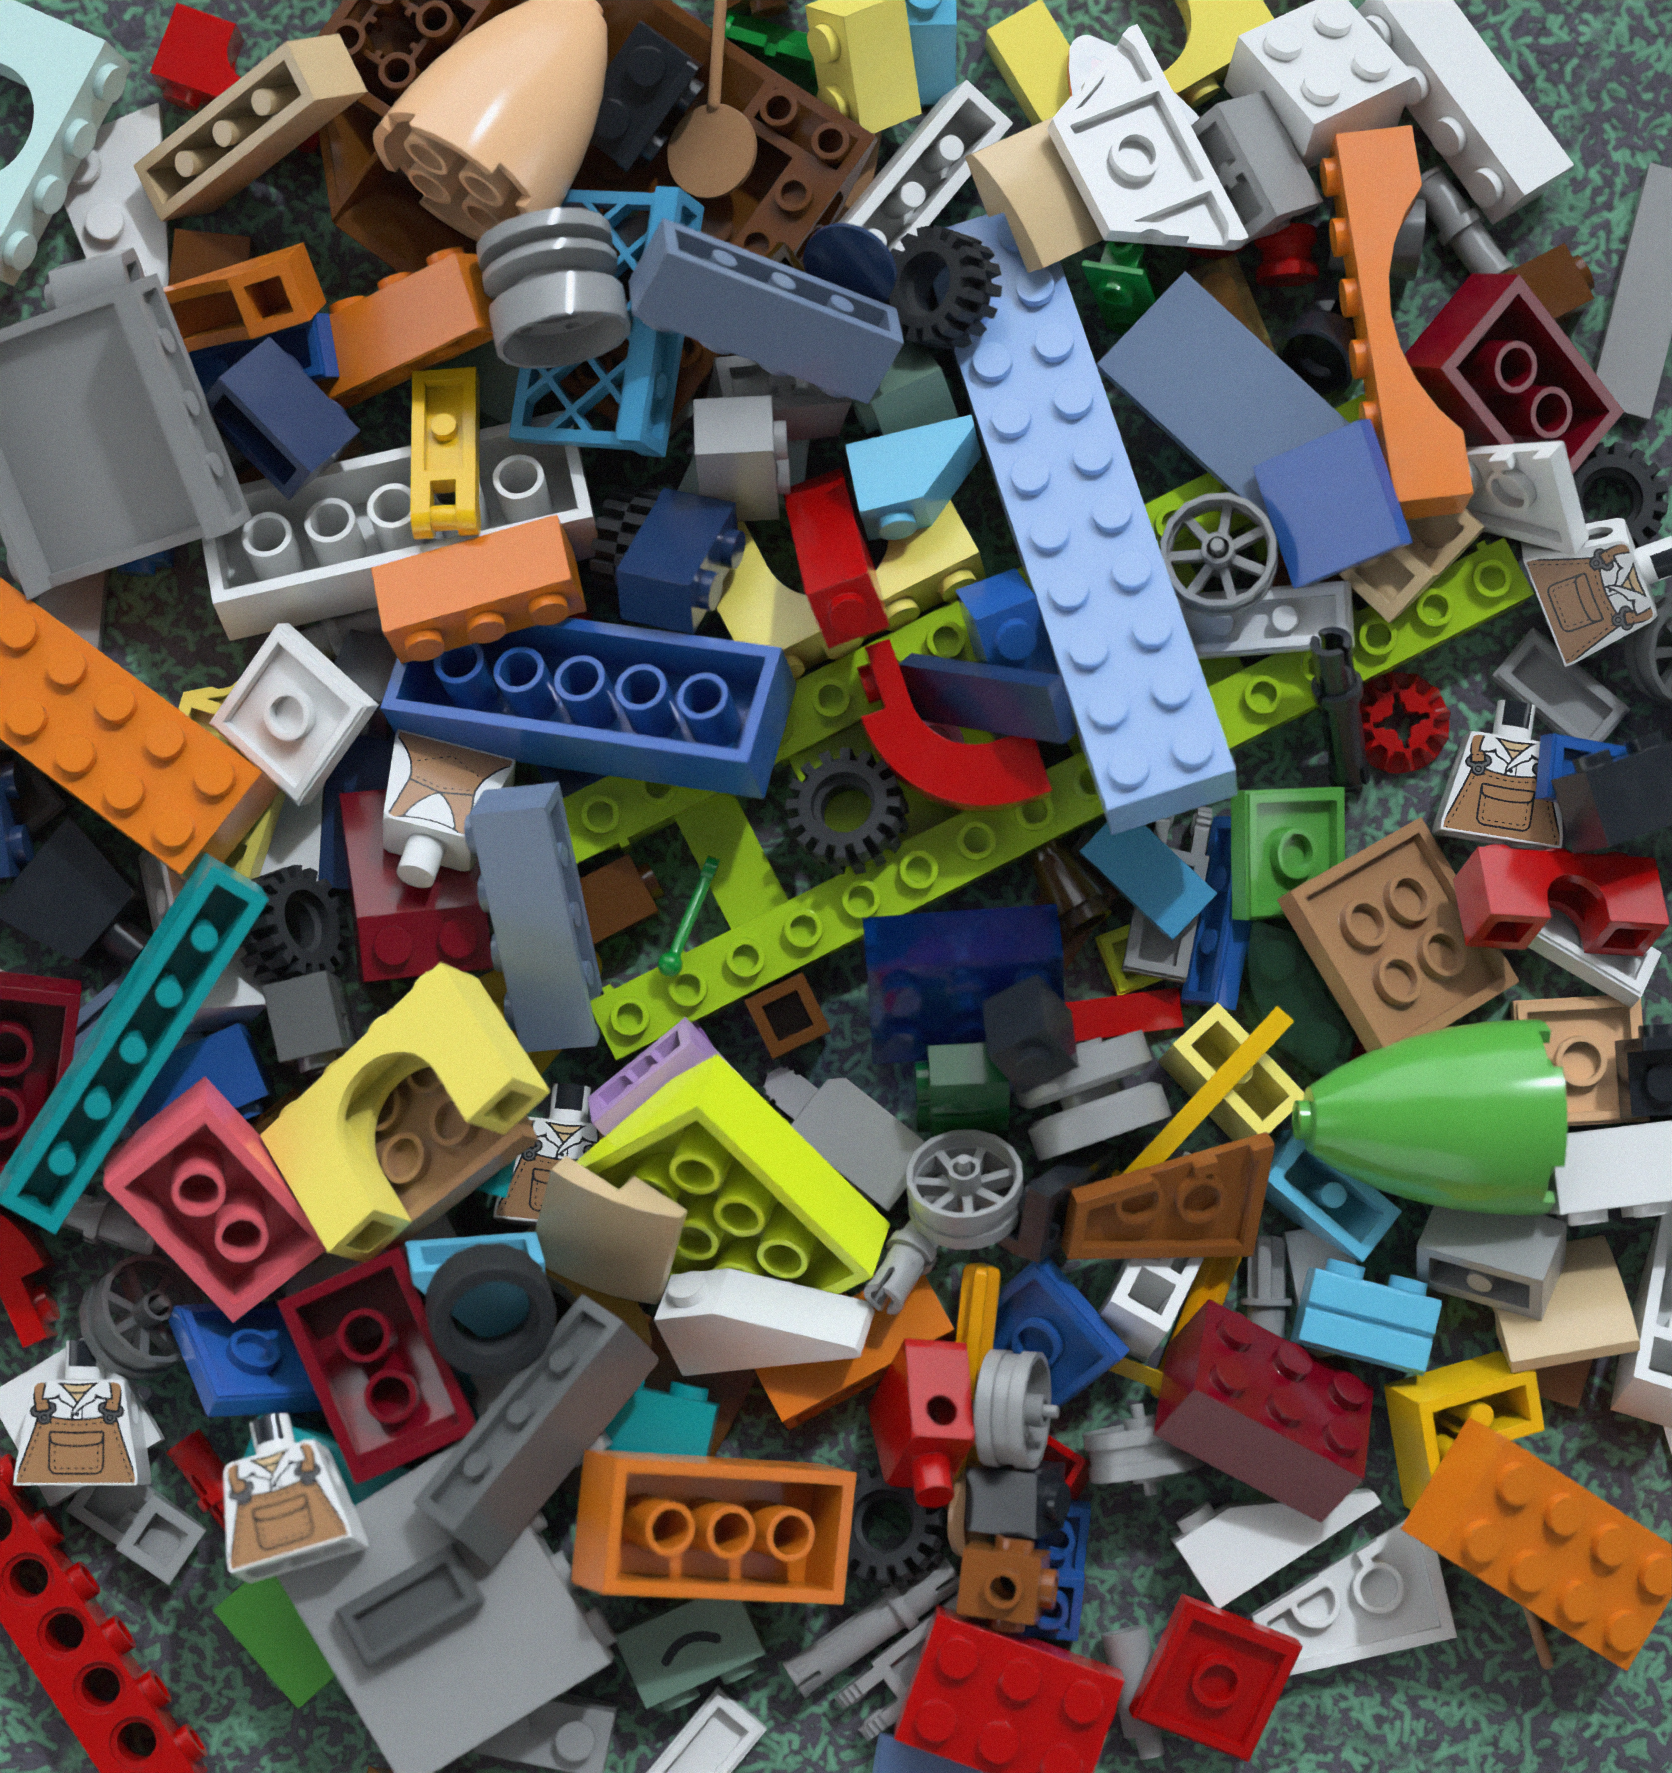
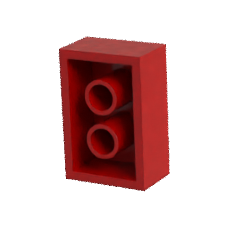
(1006, 1700)

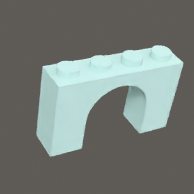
(72, 89)

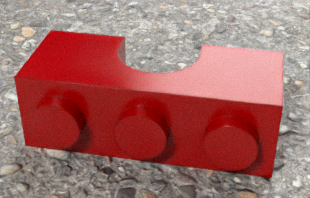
(200, 61)
(1608, 896)

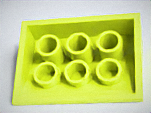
(748, 1184)

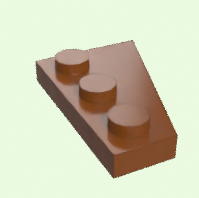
(1174, 1208)

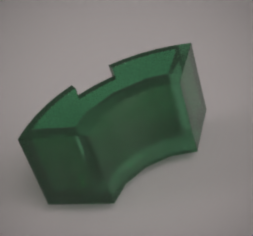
(1283, 975)

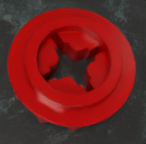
(1424, 739)

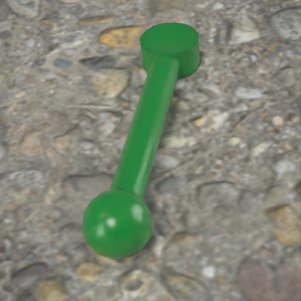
(670, 963)

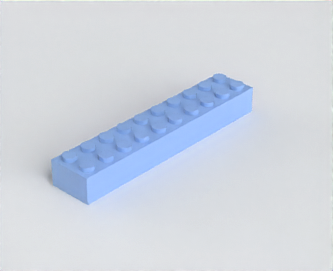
(1088, 546)

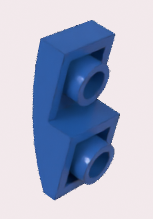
(1068, 1556)

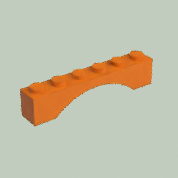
(1374, 191)
(246, 299)

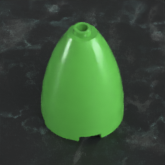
(1446, 1118)

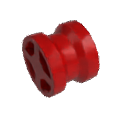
(1288, 257)

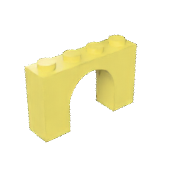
(1035, 53)
(911, 578)
(329, 1132)

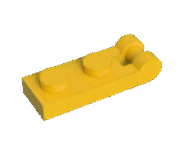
(445, 451)

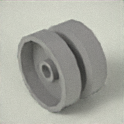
(1092, 1097)

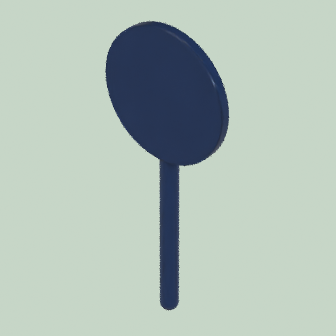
(852, 260)

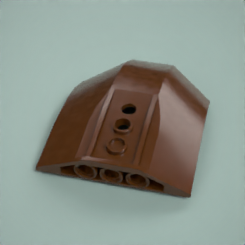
(797, 185)

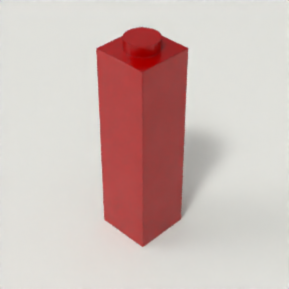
(835, 559)

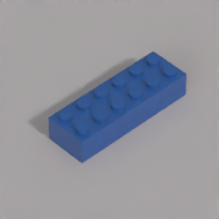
(607, 703)

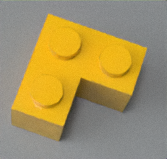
(1433, 1408)

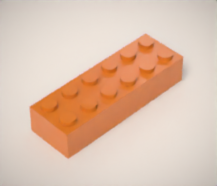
(120, 743)

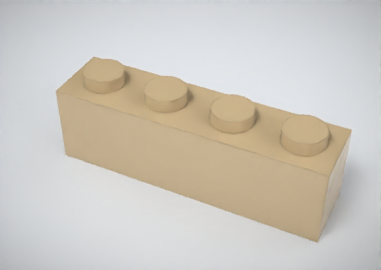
(250, 127)

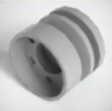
(553, 288)

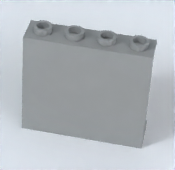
(106, 440)
(472, 1672)

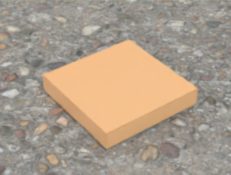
(1585, 1047)

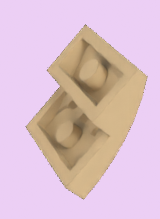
(1036, 194)
(1404, 574)
(607, 1235)
(1584, 1316)

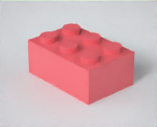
(213, 1199)

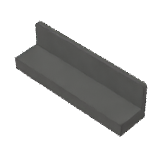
(537, 1430)

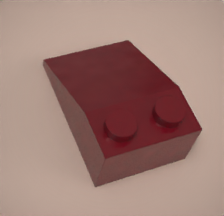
(400, 926)
(377, 1366)

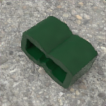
(961, 1091)

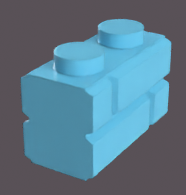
(1367, 1319)

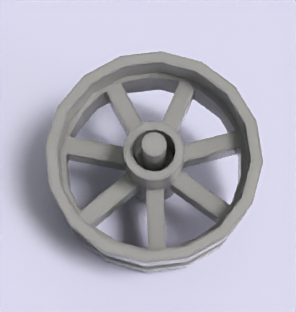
(1220, 553)
(958, 1215)
(1013, 1409)
(1134, 1453)

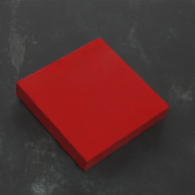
(1215, 1678)

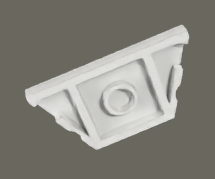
(1141, 157)

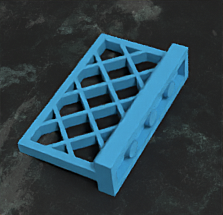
(652, 357)

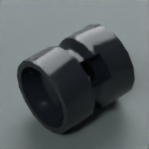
(1319, 344)

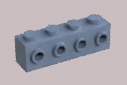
(764, 312)
(536, 915)

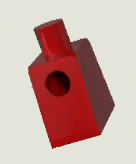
(924, 1418)

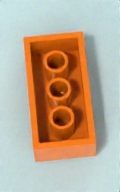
(713, 1527)
(1545, 1543)

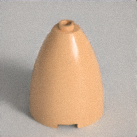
(502, 115)

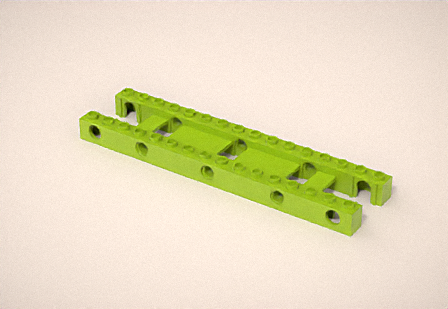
(946, 844)

